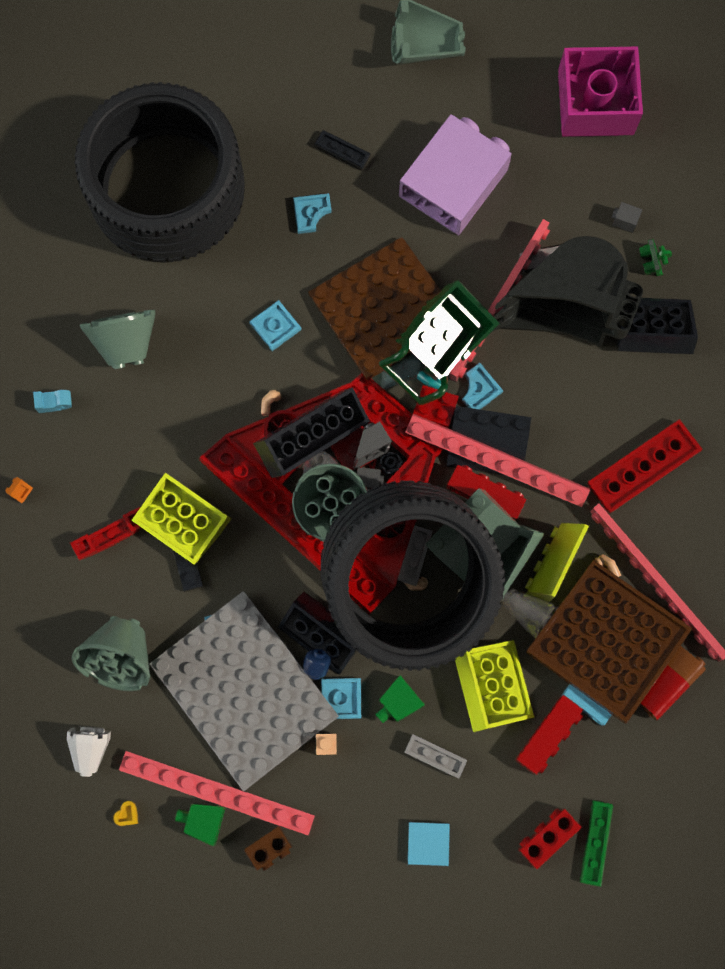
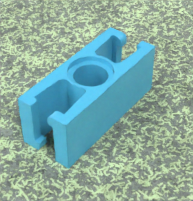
(589, 707)

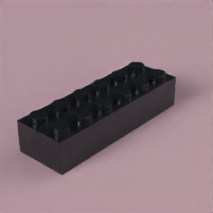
(311, 432)

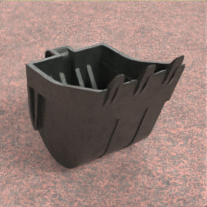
(574, 293)

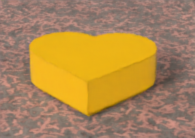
(127, 814)

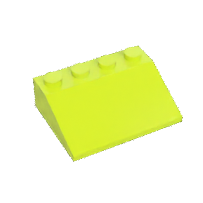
(181, 519)
(556, 560)
(494, 686)

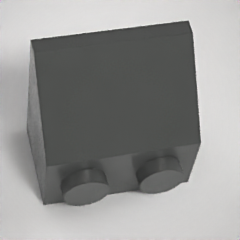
(372, 444)

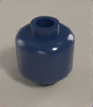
(316, 663)

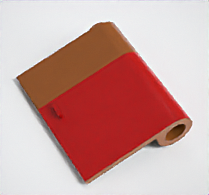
(672, 683)

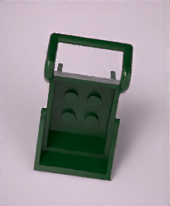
(442, 335)

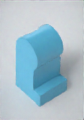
(52, 401)

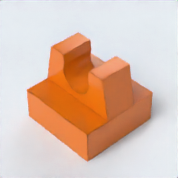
(19, 490)

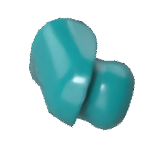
(429, 381)

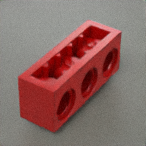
(560, 837)

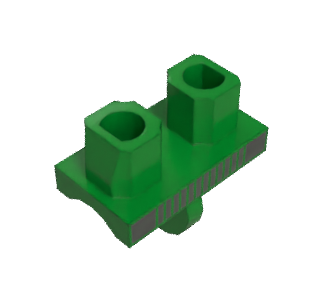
(651, 250)

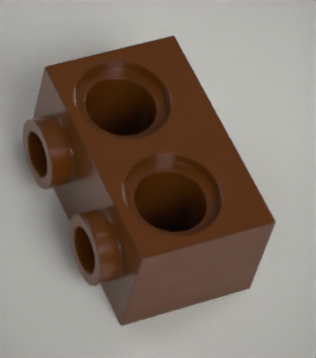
(266, 844)

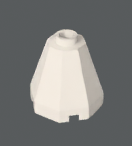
(87, 748)

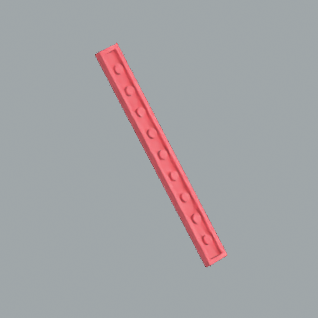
(514, 278)
(497, 460)
(662, 589)
(217, 793)

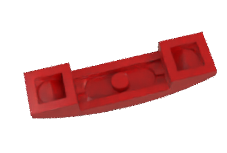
(106, 537)

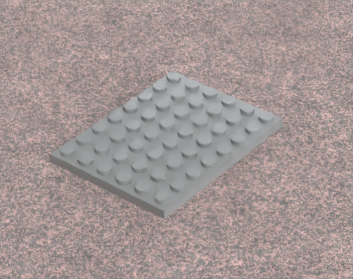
(244, 691)

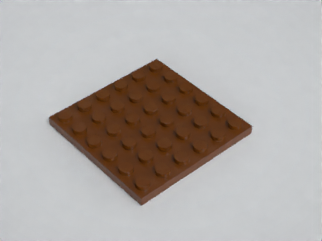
(375, 303)
(609, 641)

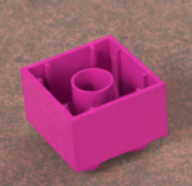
(600, 91)

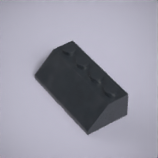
(314, 628)

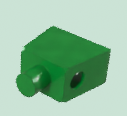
(399, 701)
(202, 822)

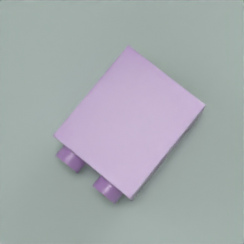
(455, 173)

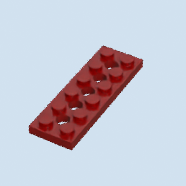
(644, 479)

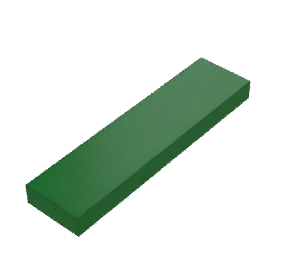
(596, 843)

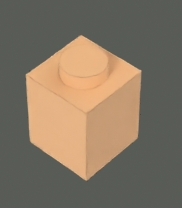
(326, 744)

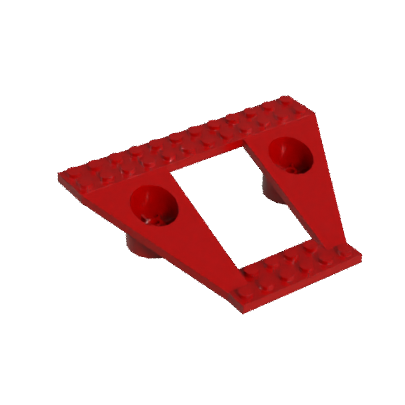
(243, 471)

